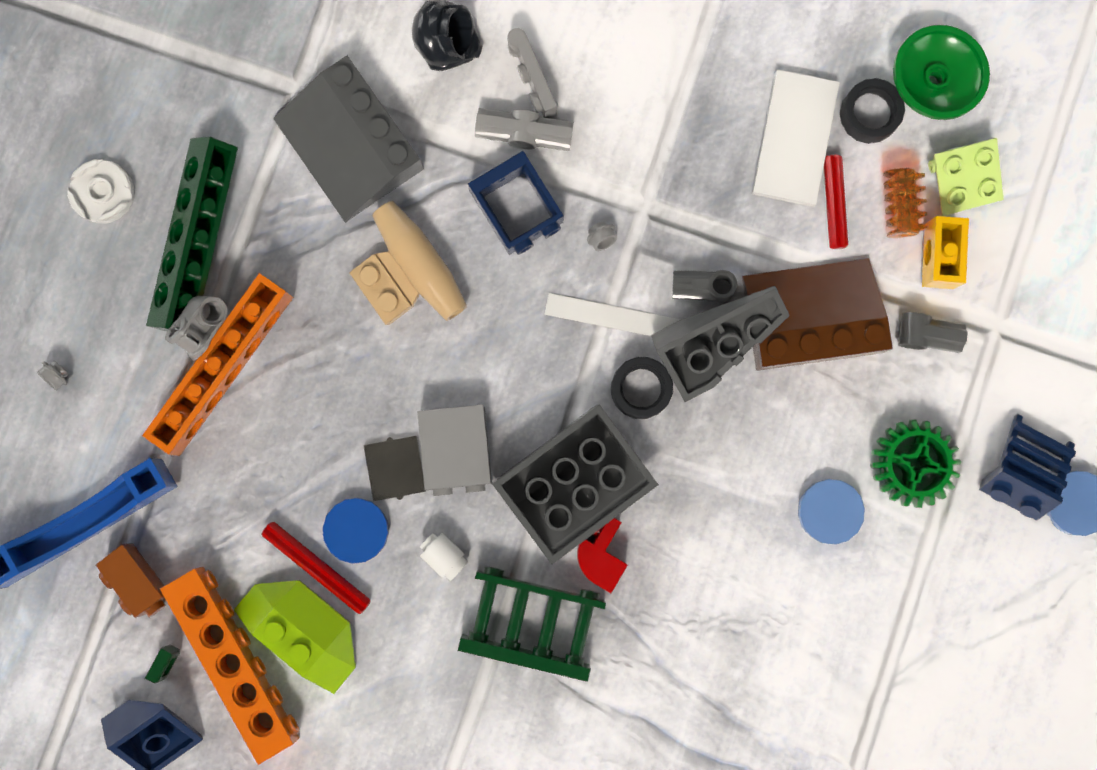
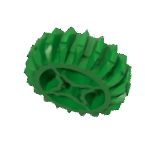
(911, 476)

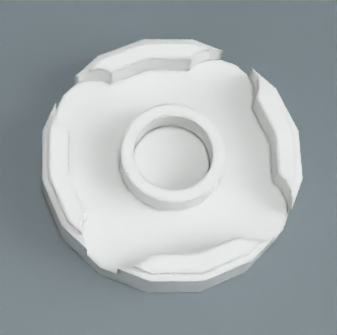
(101, 191)

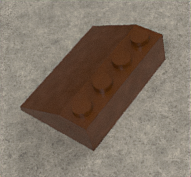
(831, 311)

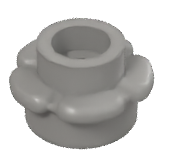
(601, 236)
(53, 374)

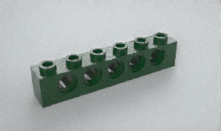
(192, 229)

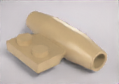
(408, 269)

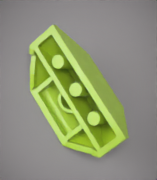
(300, 631)

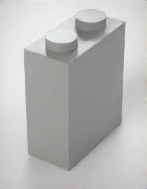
(454, 449)

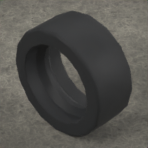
(887, 92)
(658, 370)

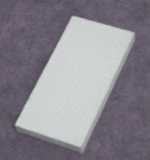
(795, 138)

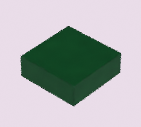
(162, 664)

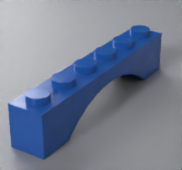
(112, 504)

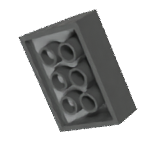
(347, 139)
(574, 483)

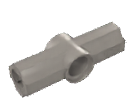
(523, 129)

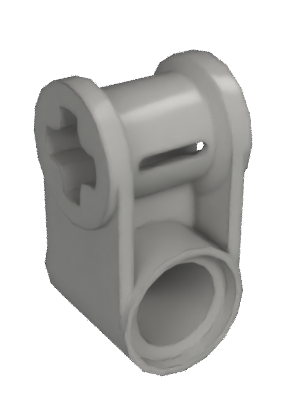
(192, 329)

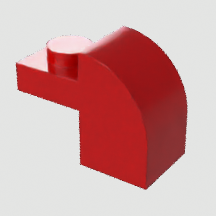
(598, 564)

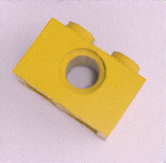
(945, 252)

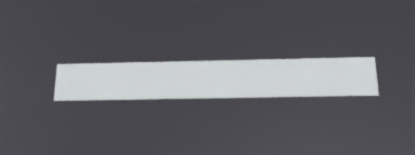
(606, 315)

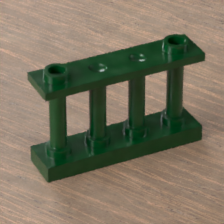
(509, 648)

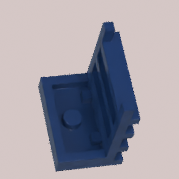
(1024, 484)

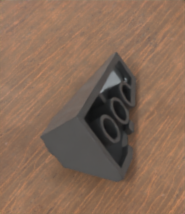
(711, 342)

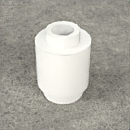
(443, 556)

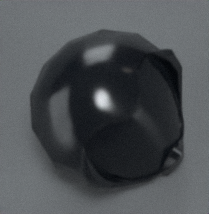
(445, 35)

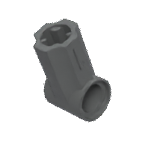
(699, 285)
(923, 332)

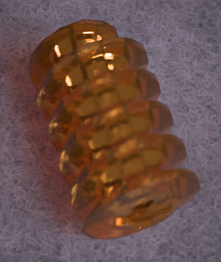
(904, 202)

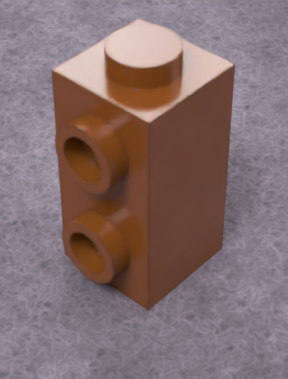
(132, 581)

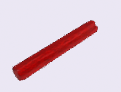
(316, 567)

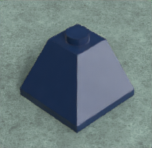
(147, 734)

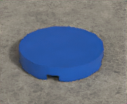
(355, 530)

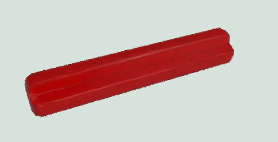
(836, 202)

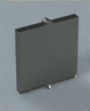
(394, 468)

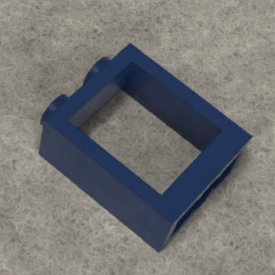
(502, 175)

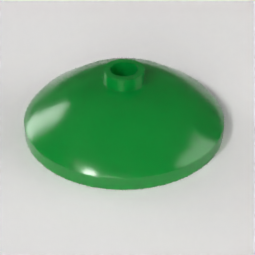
(953, 60)

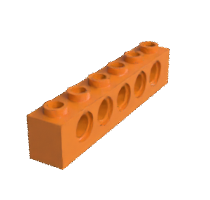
(218, 366)
(229, 683)

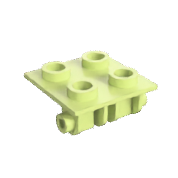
(968, 176)

